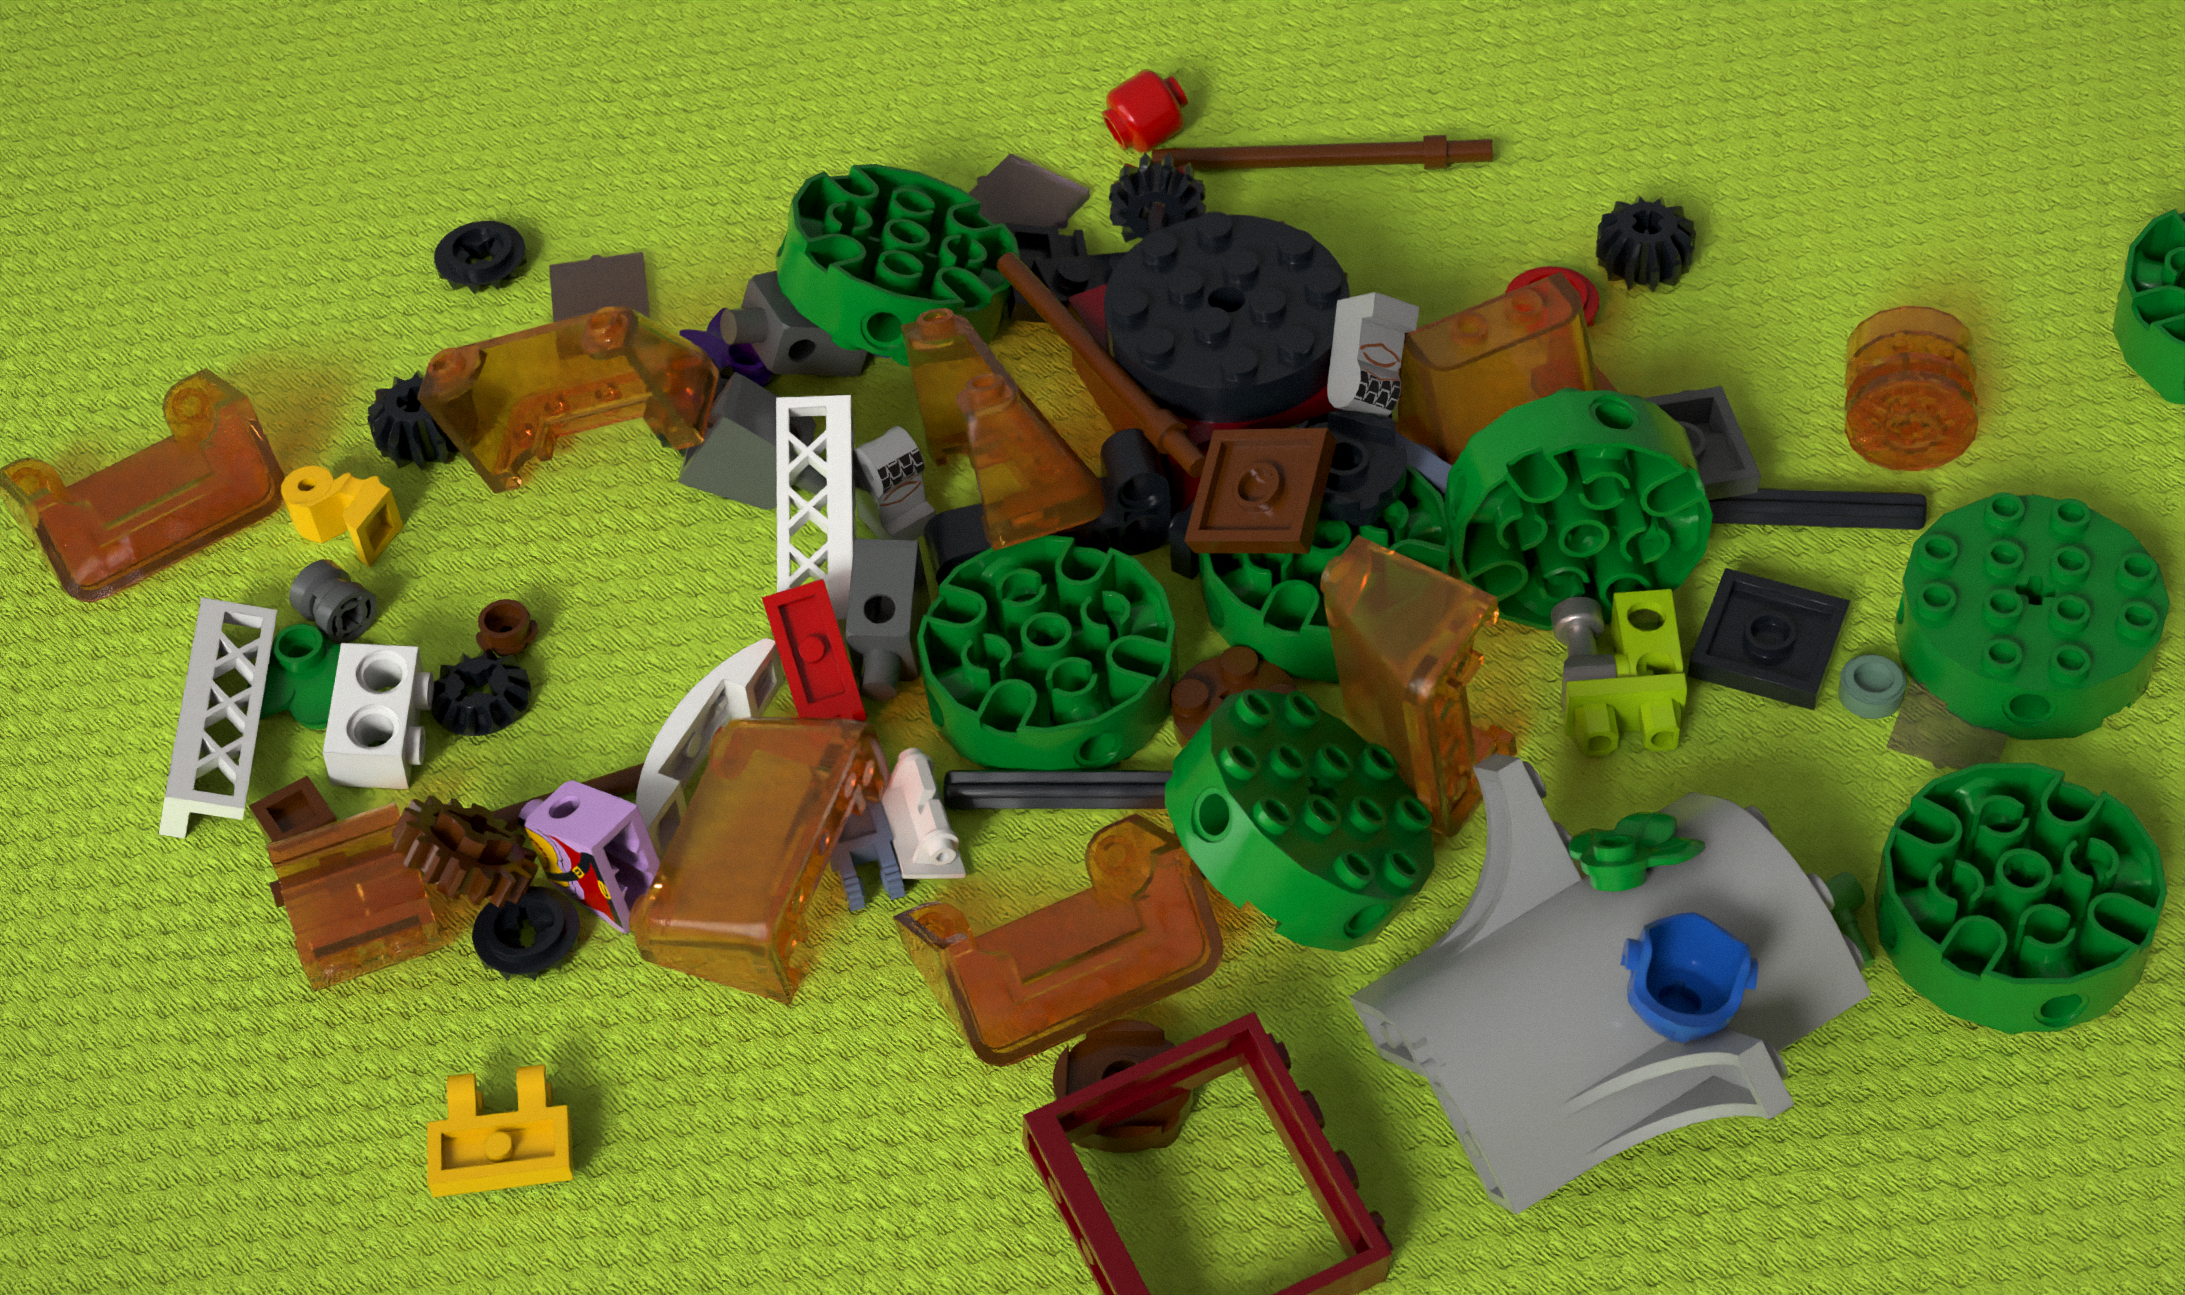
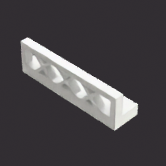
(837, 494)
(195, 716)

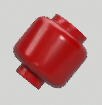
(1145, 111)

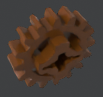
(464, 851)

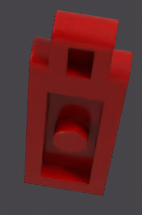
(813, 652)

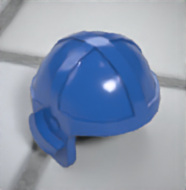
(1687, 976)

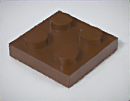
(1261, 491)

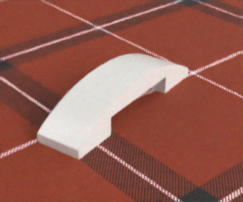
(733, 689)

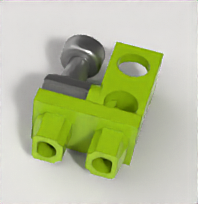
(1627, 690)

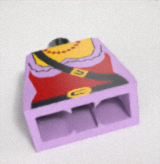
(592, 849)

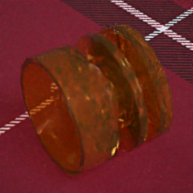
(1910, 388)

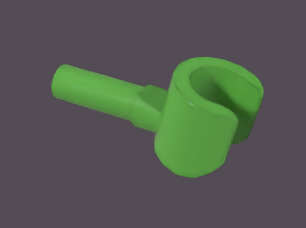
(1848, 897)

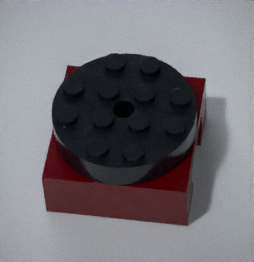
(1220, 327)

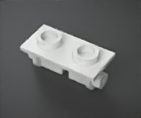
(918, 821)

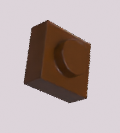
(291, 811)

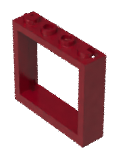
(1293, 1113)

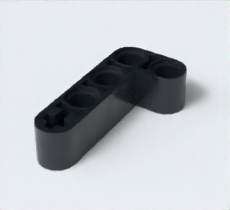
(1132, 522)

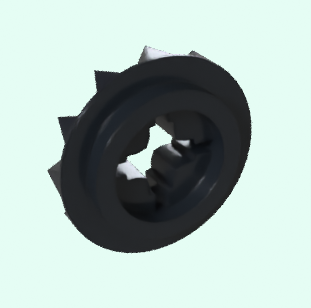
(478, 241)
(480, 712)
(499, 930)

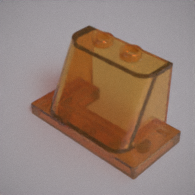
(1492, 359)

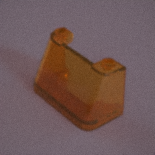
(529, 387)
(978, 408)
(156, 503)
(1404, 671)
(756, 849)
(1078, 961)

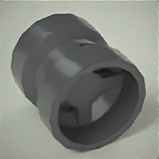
(341, 606)

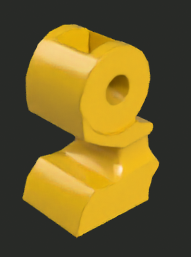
(330, 506)

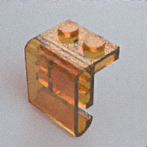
(353, 898)

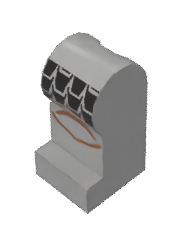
(1369, 353)
(891, 486)

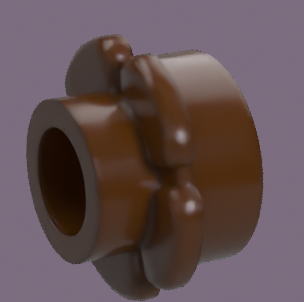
(505, 628)

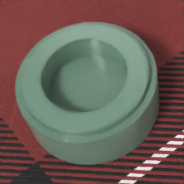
(1872, 686)

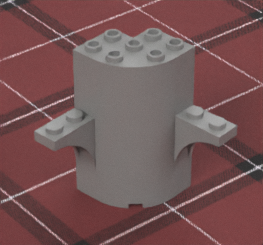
(1530, 1013)

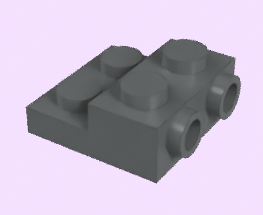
(1715, 440)

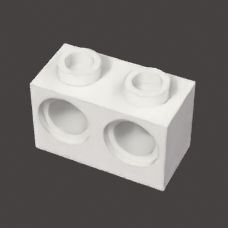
(365, 716)

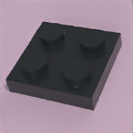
(1769, 638)

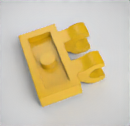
(499, 1149)

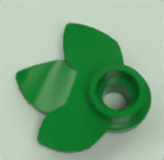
(301, 676)
(1621, 856)

